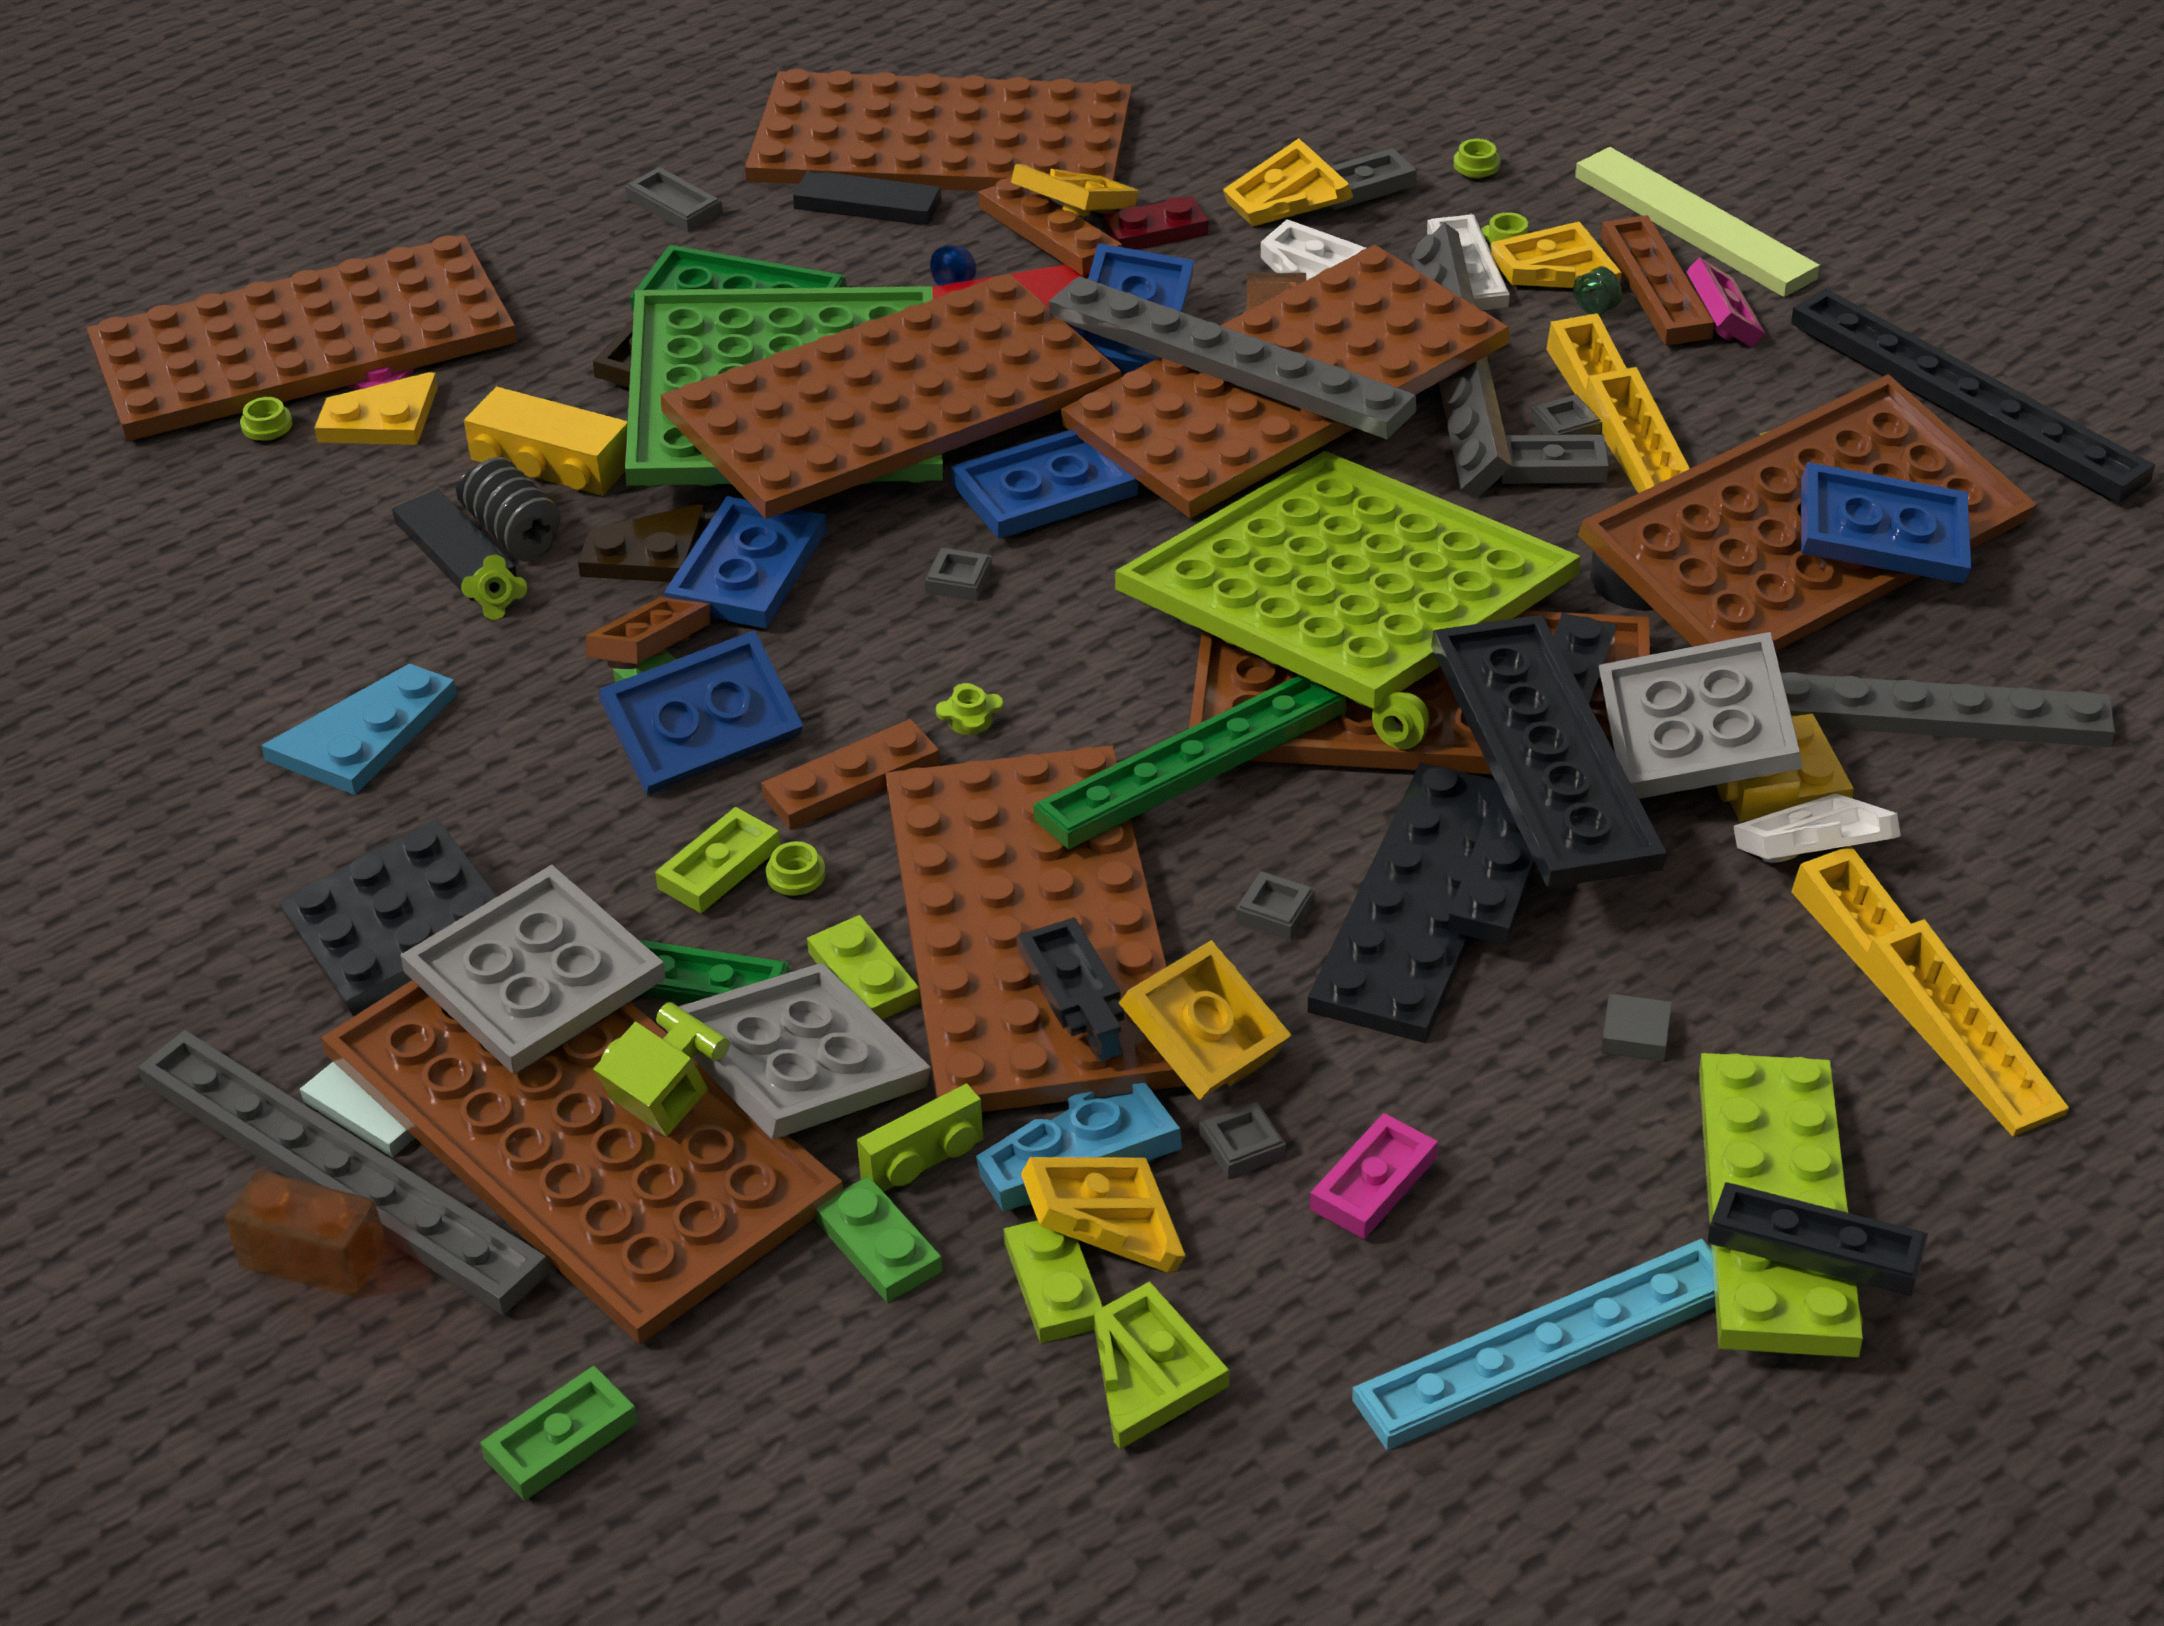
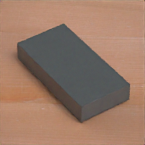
(673, 199)

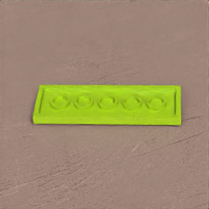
(1776, 1132)

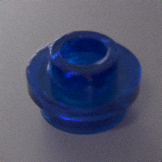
(952, 265)

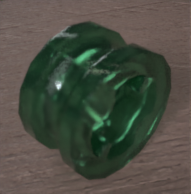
(1597, 291)

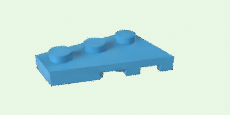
(364, 731)
(1091, 1127)

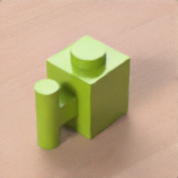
(657, 1075)

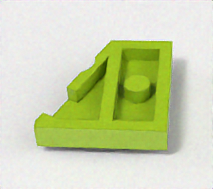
(1152, 1364)

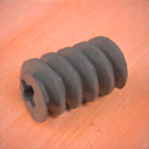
(510, 507)

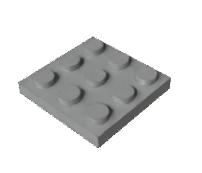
(1700, 716)
(533, 968)
(805, 1051)

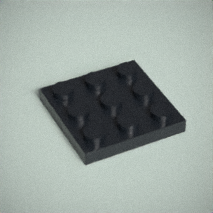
(382, 907)

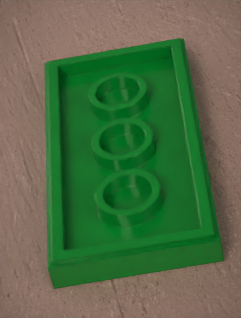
(699, 269)

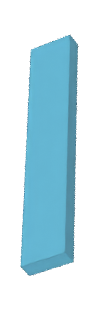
(1538, 1345)

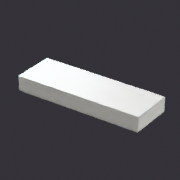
(1485, 279)

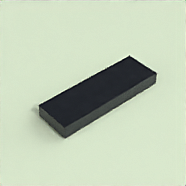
(867, 197)
(447, 536)
(1818, 1238)

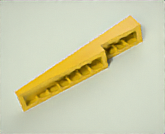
(1618, 398)
(1927, 989)

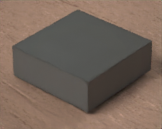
(1566, 417)
(958, 574)
(1275, 905)
(1636, 1027)
(1242, 1139)

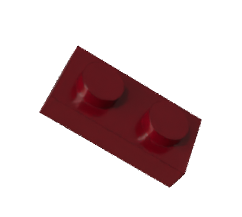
(1156, 223)

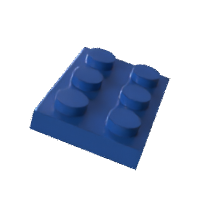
(1147, 276)
(1040, 483)
(1885, 523)
(747, 561)
(700, 712)

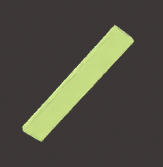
(1698, 222)

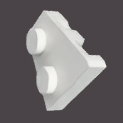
(1304, 249)
(1815, 826)

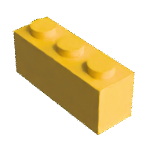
(549, 440)

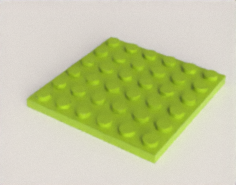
(1345, 575)

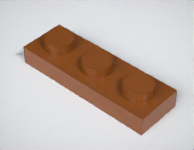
(647, 631)
(847, 774)

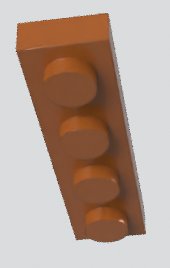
(1045, 224)
(1657, 280)

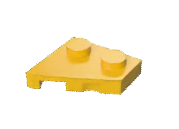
(1287, 186)
(1077, 191)
(1550, 256)
(379, 413)
(1105, 1205)

